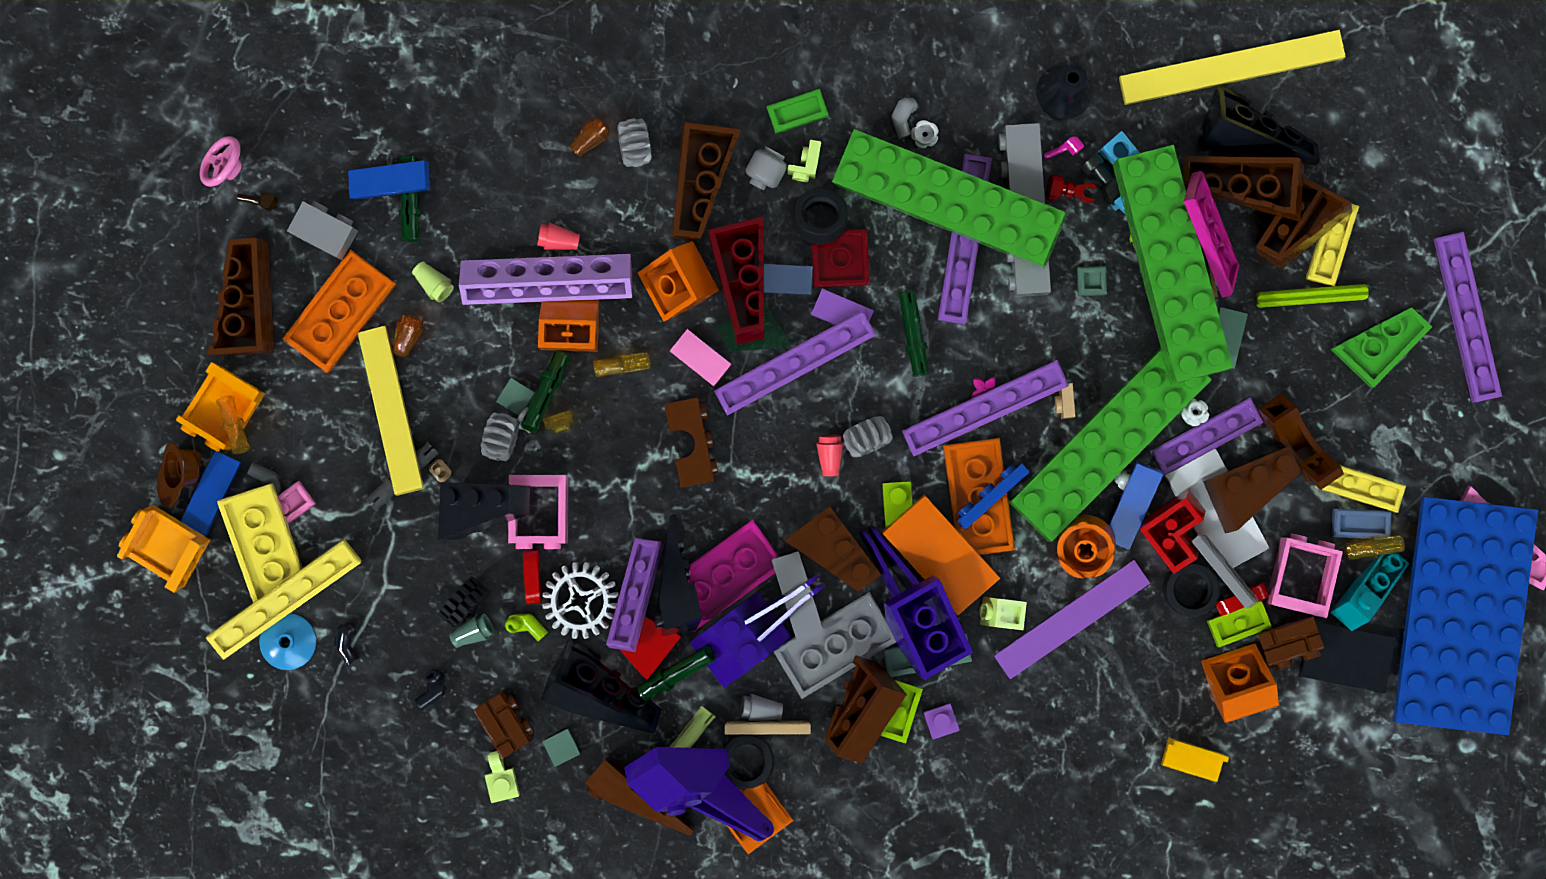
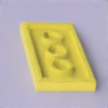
(260, 538)

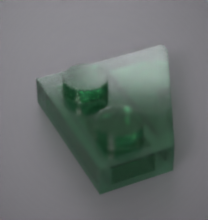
(773, 335)

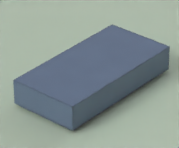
(787, 279)
(1361, 523)

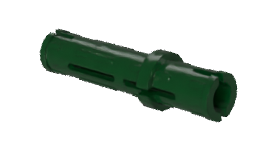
(409, 210)
(915, 343)
(549, 382)
(667, 678)

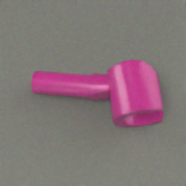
(1073, 144)

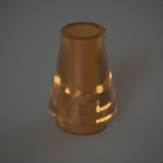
(591, 135)
(407, 333)

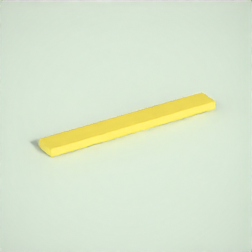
(1232, 67)

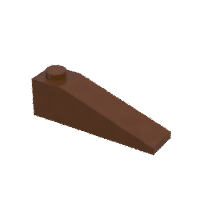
(611, 784)

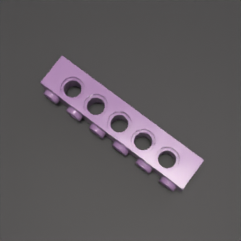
(545, 279)

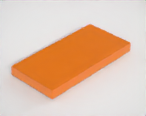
(339, 311)
(969, 470)
(940, 550)

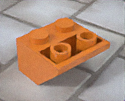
(569, 325)

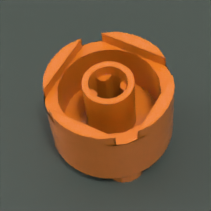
(1092, 561)

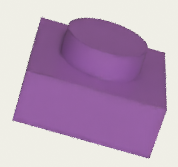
(941, 721)

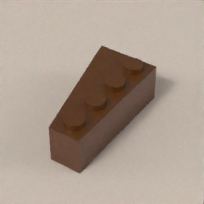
(700, 171)
(1252, 182)
(245, 301)

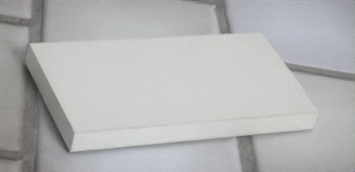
(1234, 546)

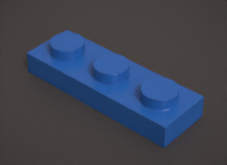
(991, 495)

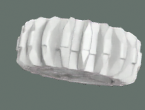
(574, 588)

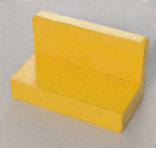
(1193, 759)

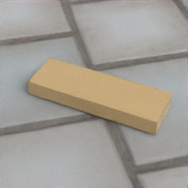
(768, 727)

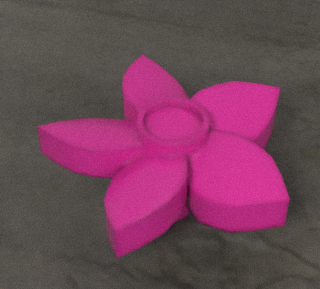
(983, 386)

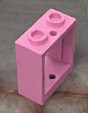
(550, 542)
(1328, 581)

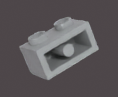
(323, 230)

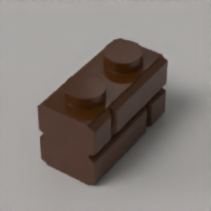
(1290, 642)
(504, 724)

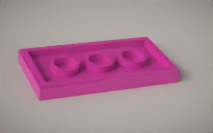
(1211, 233)
(731, 570)

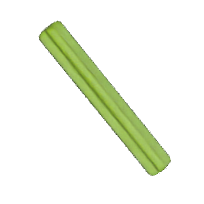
(1312, 295)

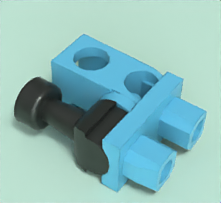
(1117, 148)

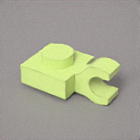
(501, 781)

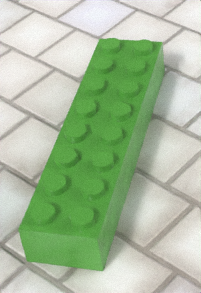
(949, 199)
(1172, 265)
(1103, 447)

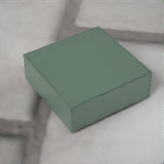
(1091, 281)
(515, 397)
(561, 747)

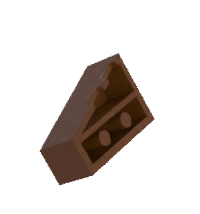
(865, 710)

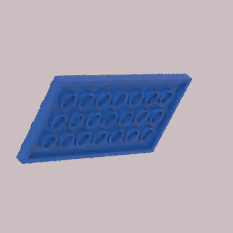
(1465, 615)

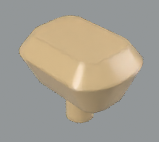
(440, 470)

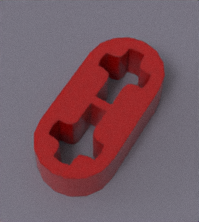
(532, 577)
(1231, 602)

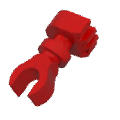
(1057, 186)

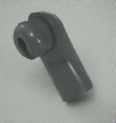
(265, 475)

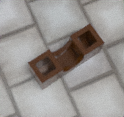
(689, 417)

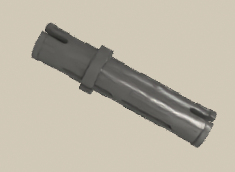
(386, 491)

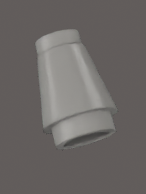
(760, 709)

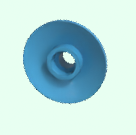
(301, 646)

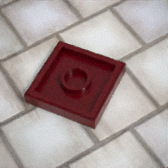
(842, 261)

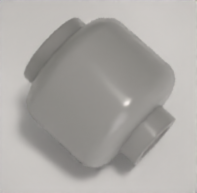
(766, 168)

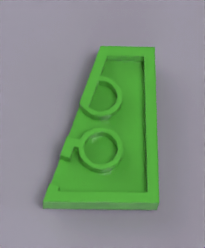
(1382, 346)

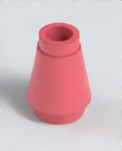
(557, 238)
(830, 454)

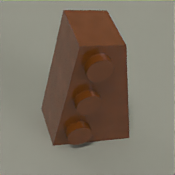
(1290, 238)
(1249, 487)
(835, 549)

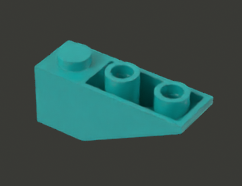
(1369, 590)

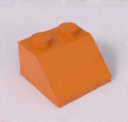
(678, 281)
(1240, 683)

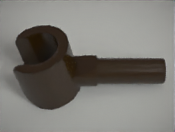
(266, 201)

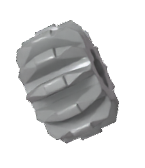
(634, 142)
(867, 436)
(499, 437)

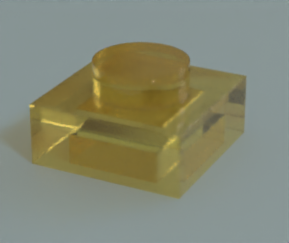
(559, 422)

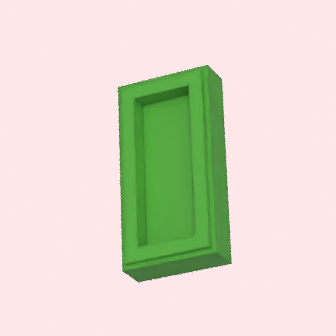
(797, 111)

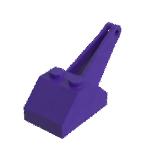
(920, 616)
(749, 633)
(695, 778)

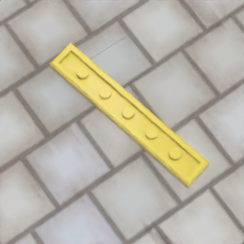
(390, 410)
(283, 599)

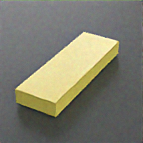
(1330, 251)
(1367, 489)

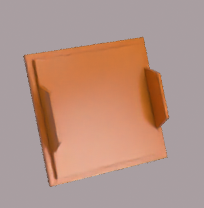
(768, 805)

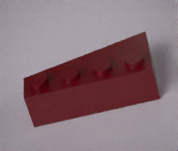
(740, 268)

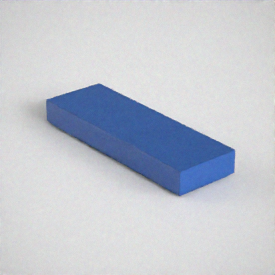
(389, 180)
(211, 488)
(1134, 503)

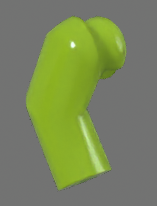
(525, 622)

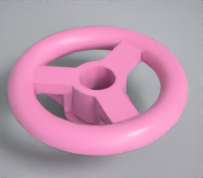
(225, 164)

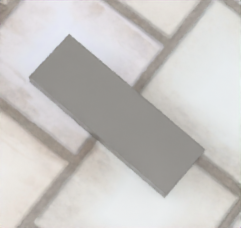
(1225, 571)
(790, 575)

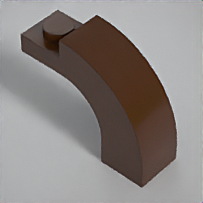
(1289, 430)

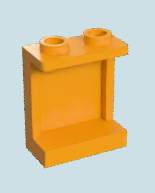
(203, 414)
(163, 546)

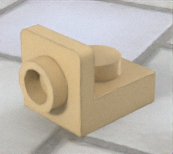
(1065, 402)

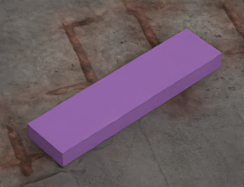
(1206, 436)
(635, 594)

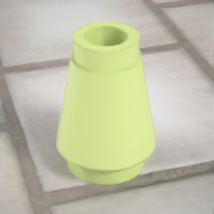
(433, 282)

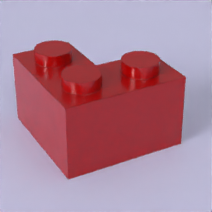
(1168, 529)

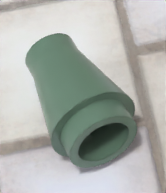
(474, 630)

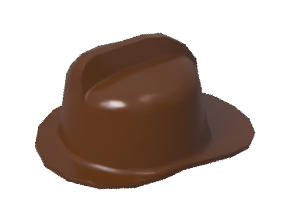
(177, 471)

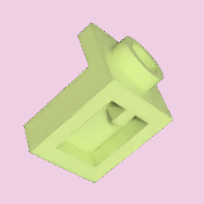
(809, 157)
(1002, 613)

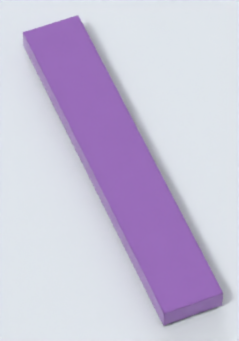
(961, 257)
(1467, 317)
(795, 362)
(985, 408)
(1071, 619)

